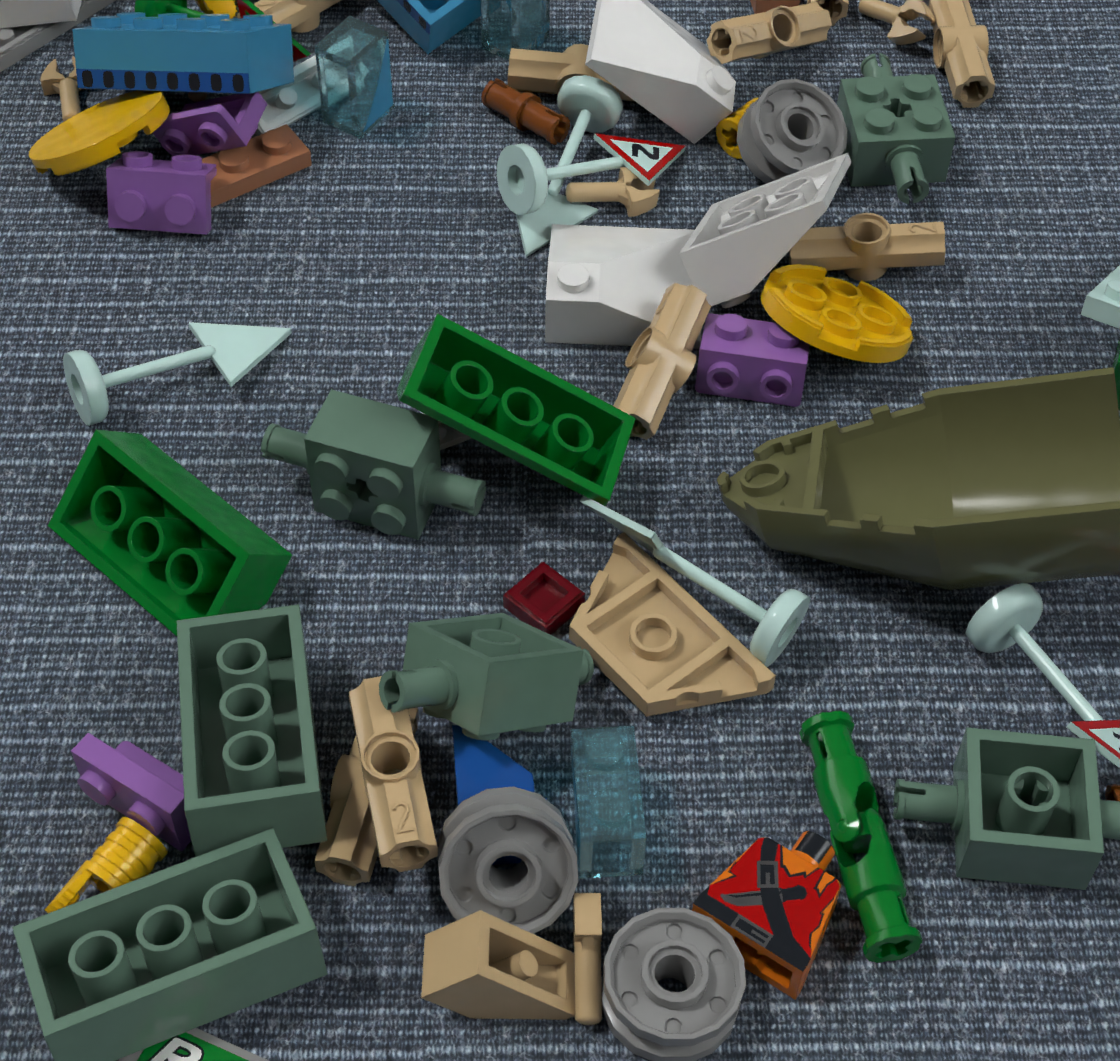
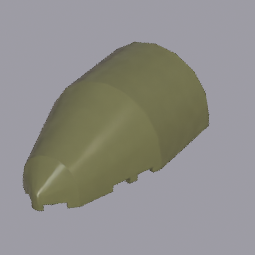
(954, 490)

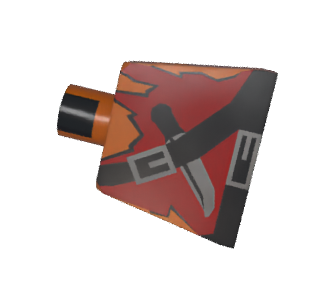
(776, 907)

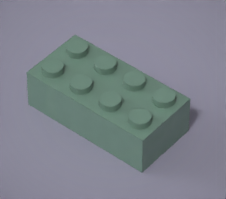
(248, 729)
(169, 951)

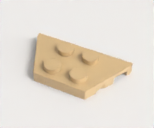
(660, 639)

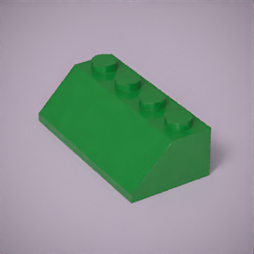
(517, 408)
(164, 533)

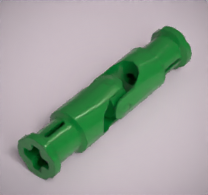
(850, 803)

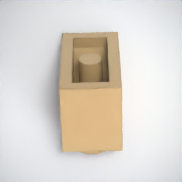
(497, 971)

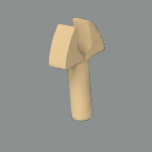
(901, 32)
(56, 83)
(627, 190)
(587, 957)

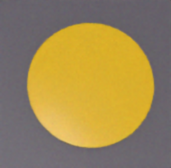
(99, 132)
(837, 315)

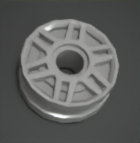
(790, 130)
(500, 825)
(663, 1022)

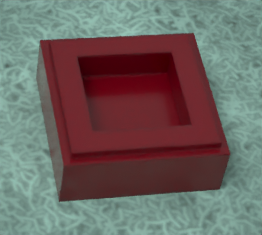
(543, 599)

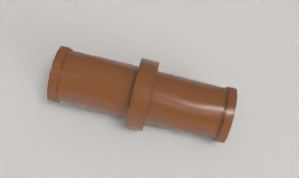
(525, 111)

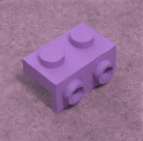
(212, 124)
(160, 193)
(751, 360)
(134, 786)

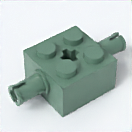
(895, 129)
(374, 465)
(487, 675)
(1019, 808)

